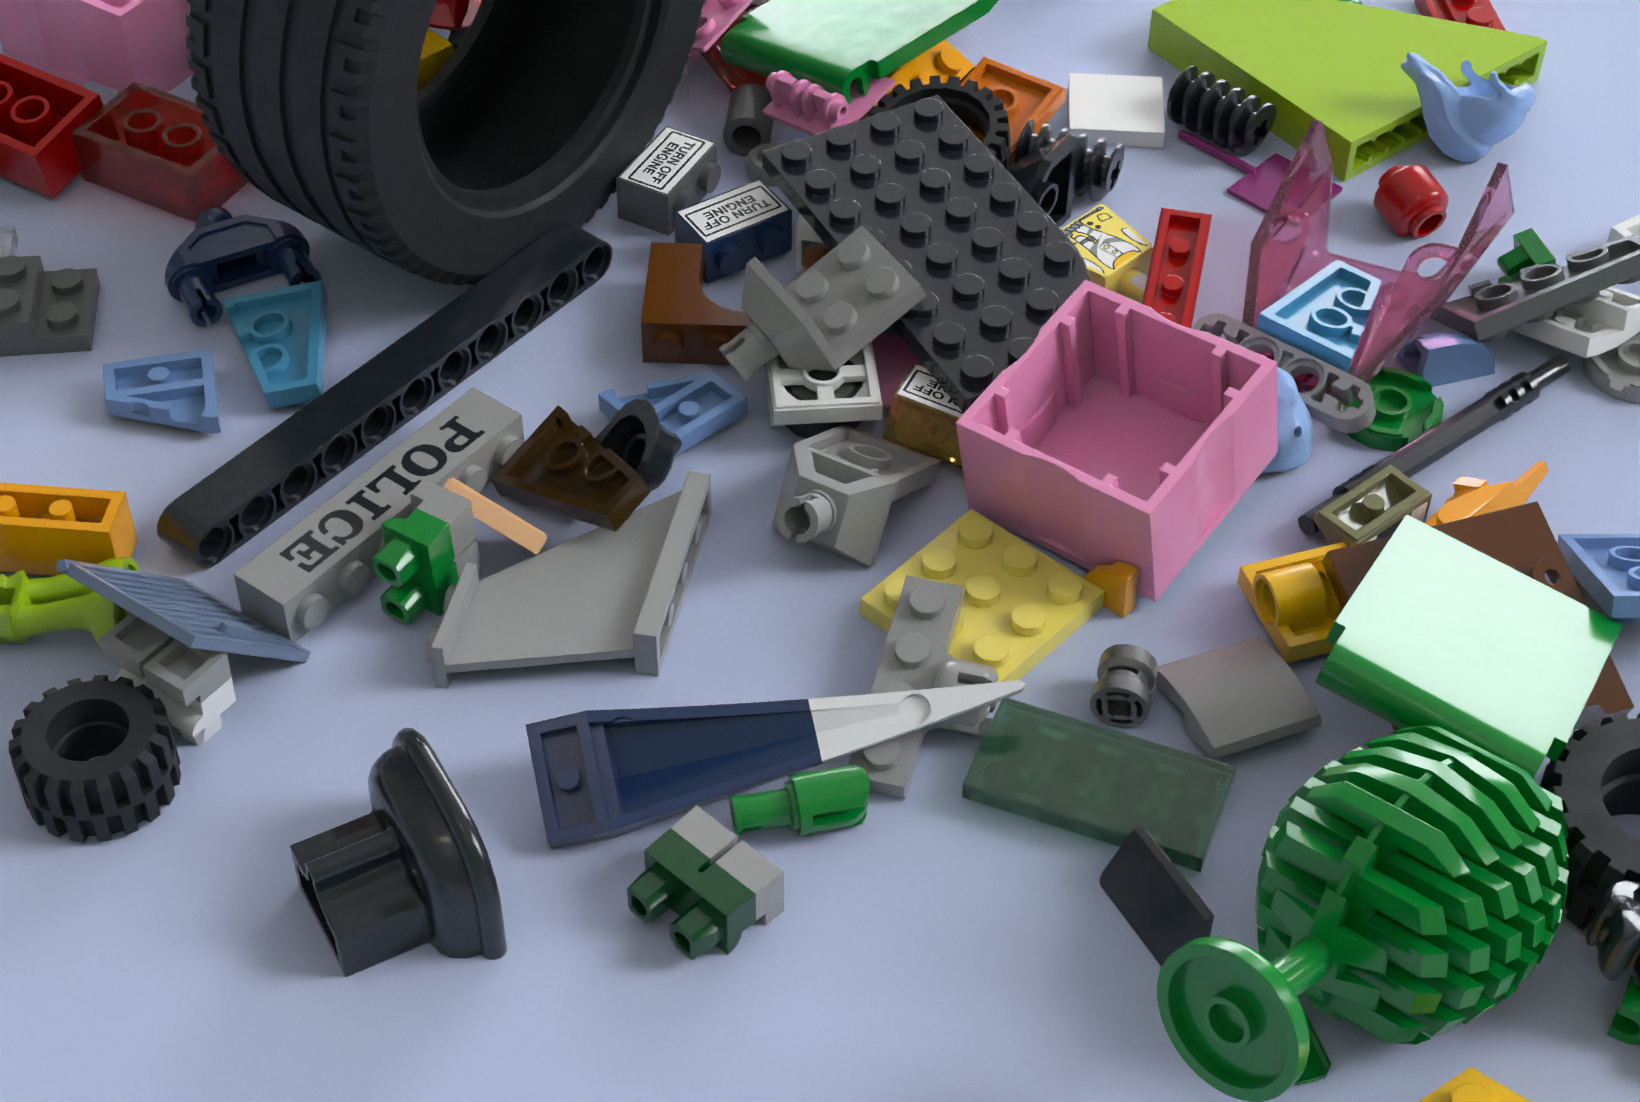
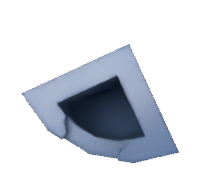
(1446, 358)

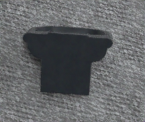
(404, 870)

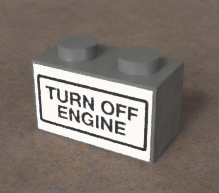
(665, 178)

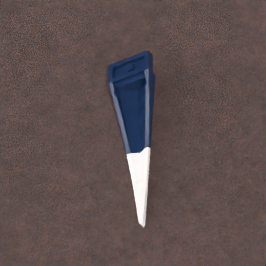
(644, 765)

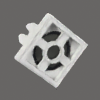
(821, 399)

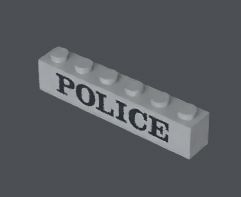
(332, 549)

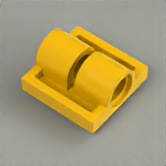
(1293, 601)

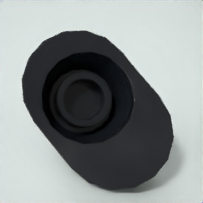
(641, 441)

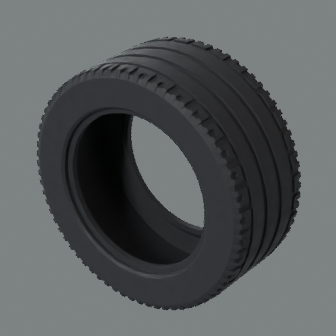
(473, 166)

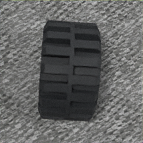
(100, 793)

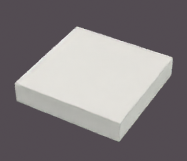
(1117, 109)

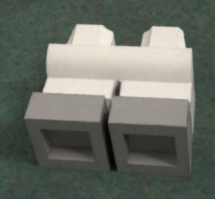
(188, 680)

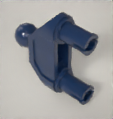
(232, 253)

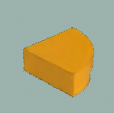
(1119, 584)

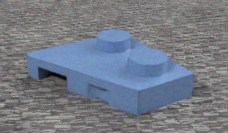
(165, 390)
(687, 406)

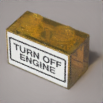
(924, 417)

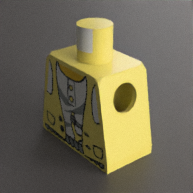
(1112, 251)

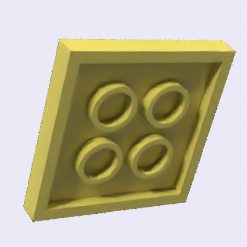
(1014, 595)

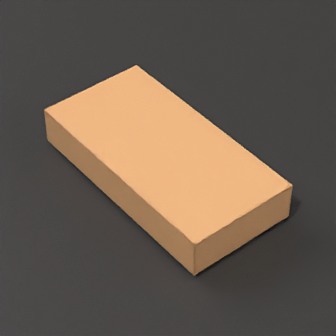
(500, 518)

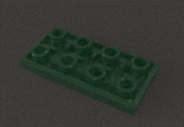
(1099, 781)

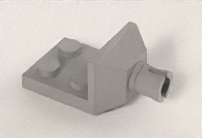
(824, 311)
(843, 489)

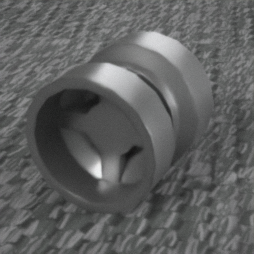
(1124, 686)

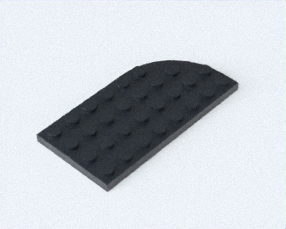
(952, 221)

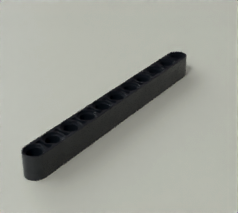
(381, 396)

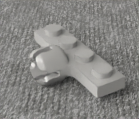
(917, 660)

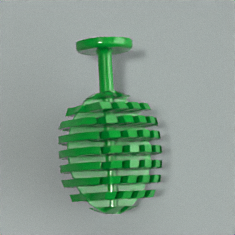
(1387, 893)

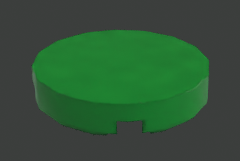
(1402, 420)

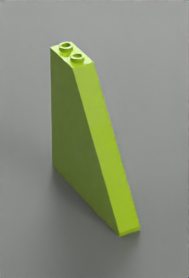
(1336, 65)

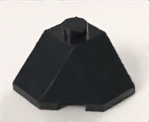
(1050, 177)

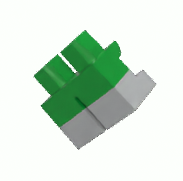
(426, 552)

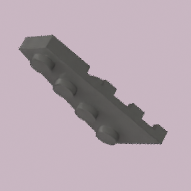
(1542, 289)

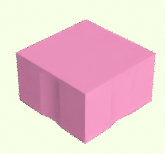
(100, 40)
(1120, 436)

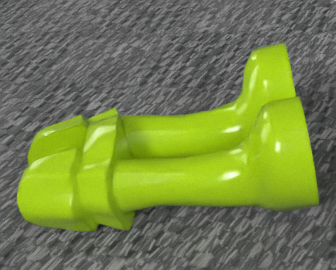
(55, 604)

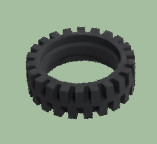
(967, 102)

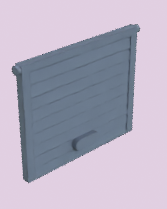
(184, 611)

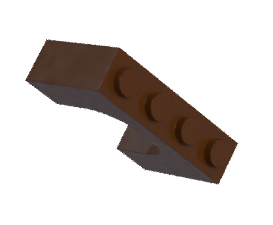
(676, 314)

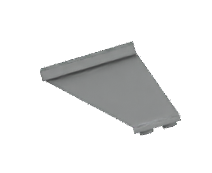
(582, 599)

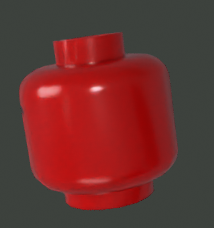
(1411, 200)

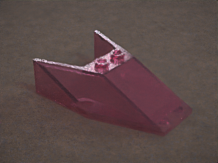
(1294, 248)

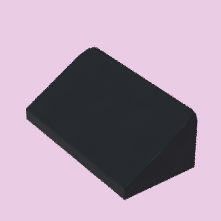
(1155, 896)

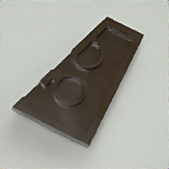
(571, 475)

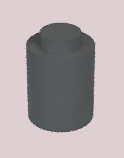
(745, 122)

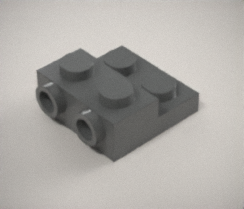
(46, 308)

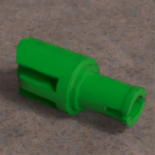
(806, 802)

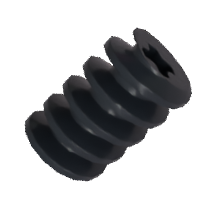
(1219, 111)
(1094, 170)

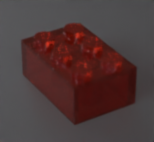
(155, 152)

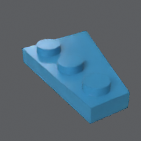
(1324, 314)
(284, 340)

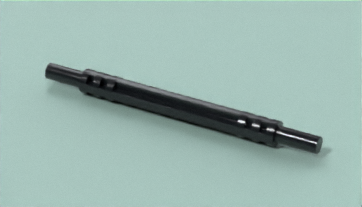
(1456, 430)

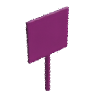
(1260, 183)

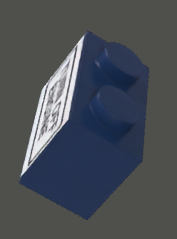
(736, 228)

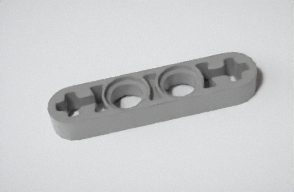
(1296, 362)

